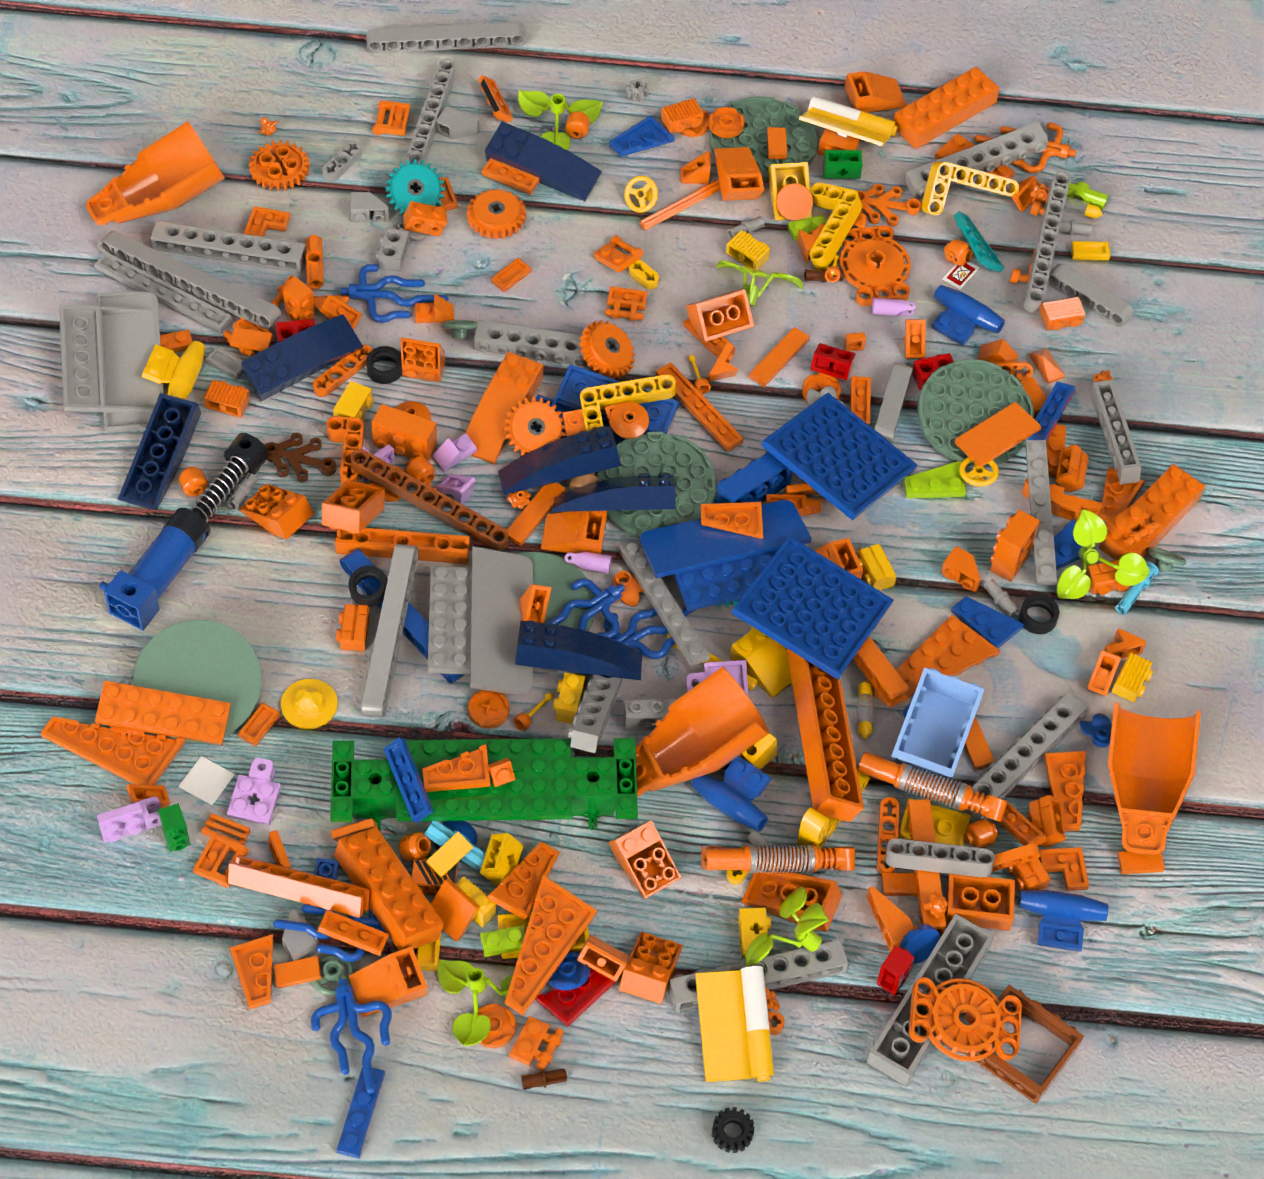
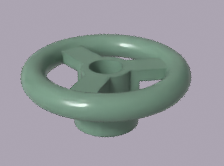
(459, 327)
(1166, 559)
(330, 966)

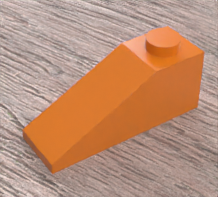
(891, 920)

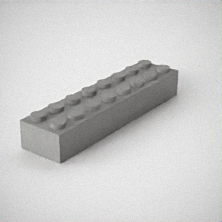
(954, 957)

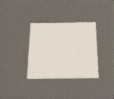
(206, 780)

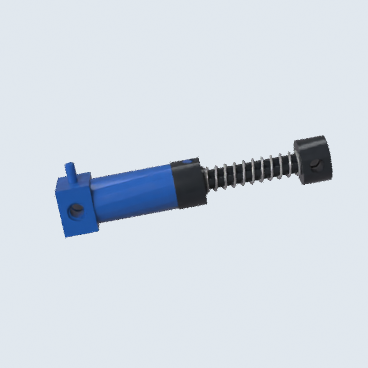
(136, 593)

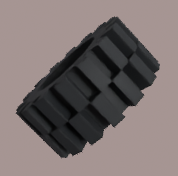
(733, 1117)

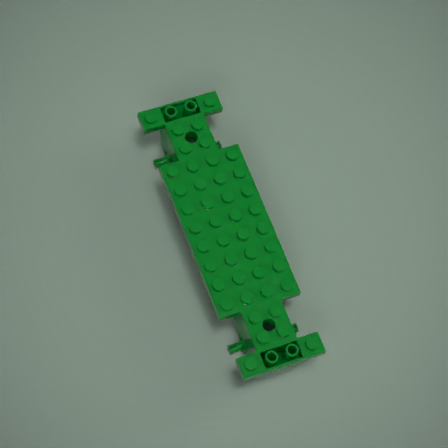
(544, 787)

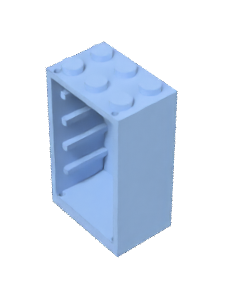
(937, 723)

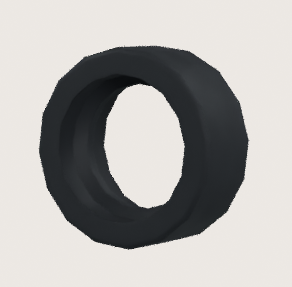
(384, 352)
(366, 572)
(1042, 601)

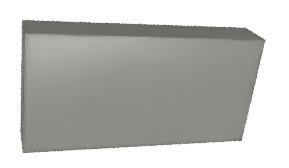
(225, 363)

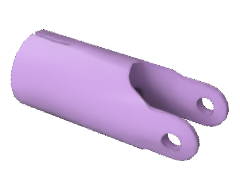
(892, 307)
(590, 561)

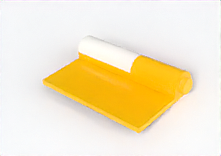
(849, 121)
(734, 1025)

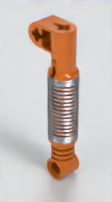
(925, 783)
(777, 858)

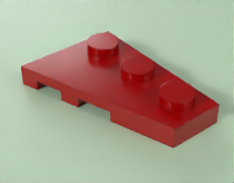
(570, 1004)

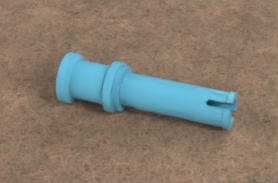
(1135, 590)

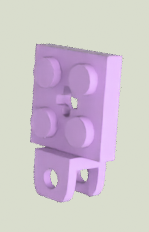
(735, 668)
(258, 784)
(129, 819)

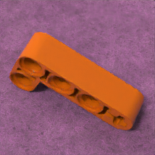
(351, 433)

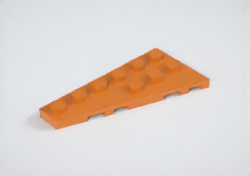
(948, 650)
(118, 750)
(552, 931)

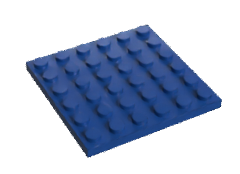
(839, 455)
(812, 607)

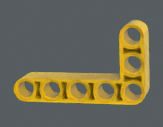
(965, 178)
(846, 208)
(617, 390)
(816, 827)

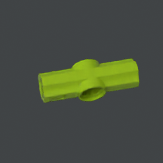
(1083, 192)

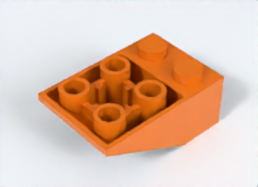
(873, 92)
(738, 174)
(422, 359)
(278, 510)
(575, 531)
(843, 554)
(645, 858)
(650, 967)
(391, 980)

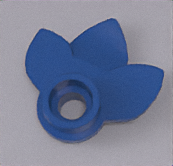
(1098, 729)

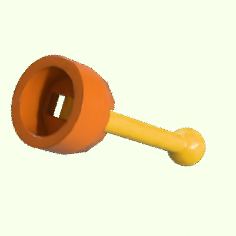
(833, 270)
(699, 381)
(523, 720)

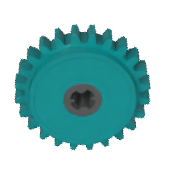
(414, 175)

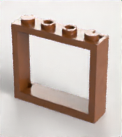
(1049, 1021)

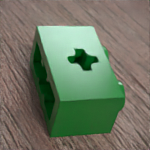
(842, 164)
(174, 827)

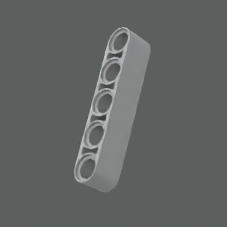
(1090, 295)
(893, 400)
(939, 857)

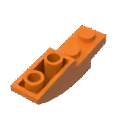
(1065, 505)

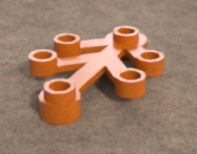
(882, 204)

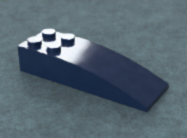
(543, 159)
(300, 356)
(160, 451)
(562, 460)
(622, 493)
(575, 651)

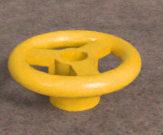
(649, 195)
(978, 475)

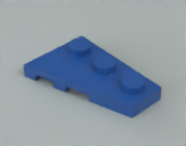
(641, 137)
(1066, 547)
(986, 621)

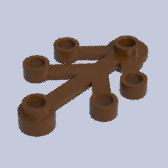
(297, 456)

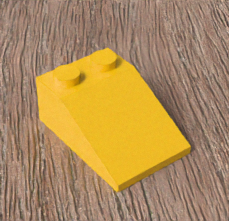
(785, 174)
(764, 661)

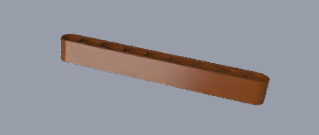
(424, 491)

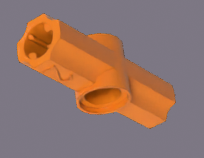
(314, 262)

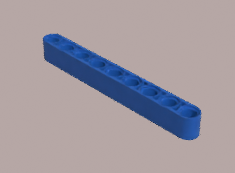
(415, 626)

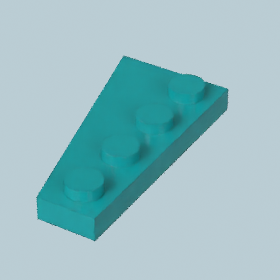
(977, 242)

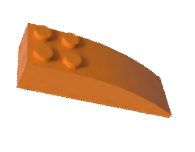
(512, 382)

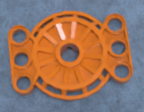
(863, 259)
(982, 1011)

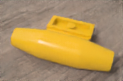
(179, 372)

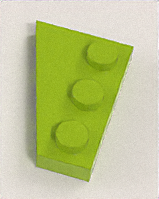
(936, 483)

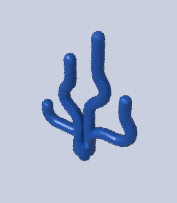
(372, 291)
(599, 603)
(632, 639)
(312, 930)
(347, 1009)

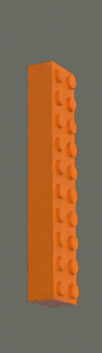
(825, 740)

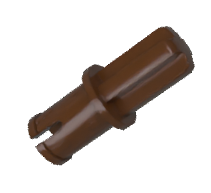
(543, 1078)

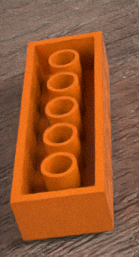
(946, 107)
(1166, 504)
(393, 892)

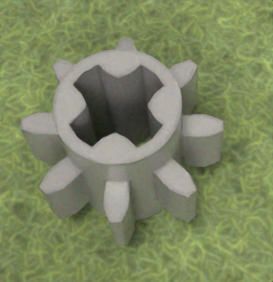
(637, 90)

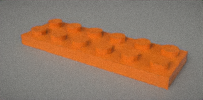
(163, 713)

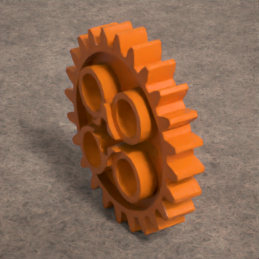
(268, 169)

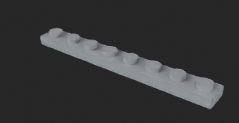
(164, 292)
(1041, 509)
(664, 604)

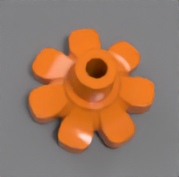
(771, 1001)

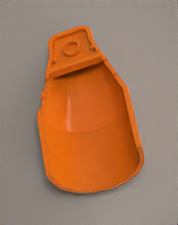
(158, 180)
(699, 734)
(1150, 774)

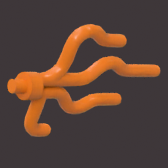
(1053, 148)

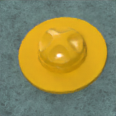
(309, 703)

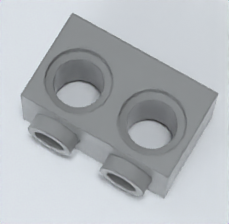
(393, 249)

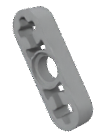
(340, 168)

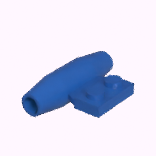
(963, 315)
(734, 795)
(1062, 916)

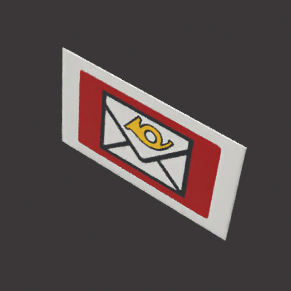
(959, 275)

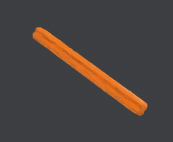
(680, 205)

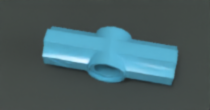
(441, 834)

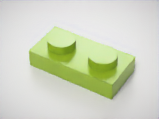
(805, 225)
(502, 940)

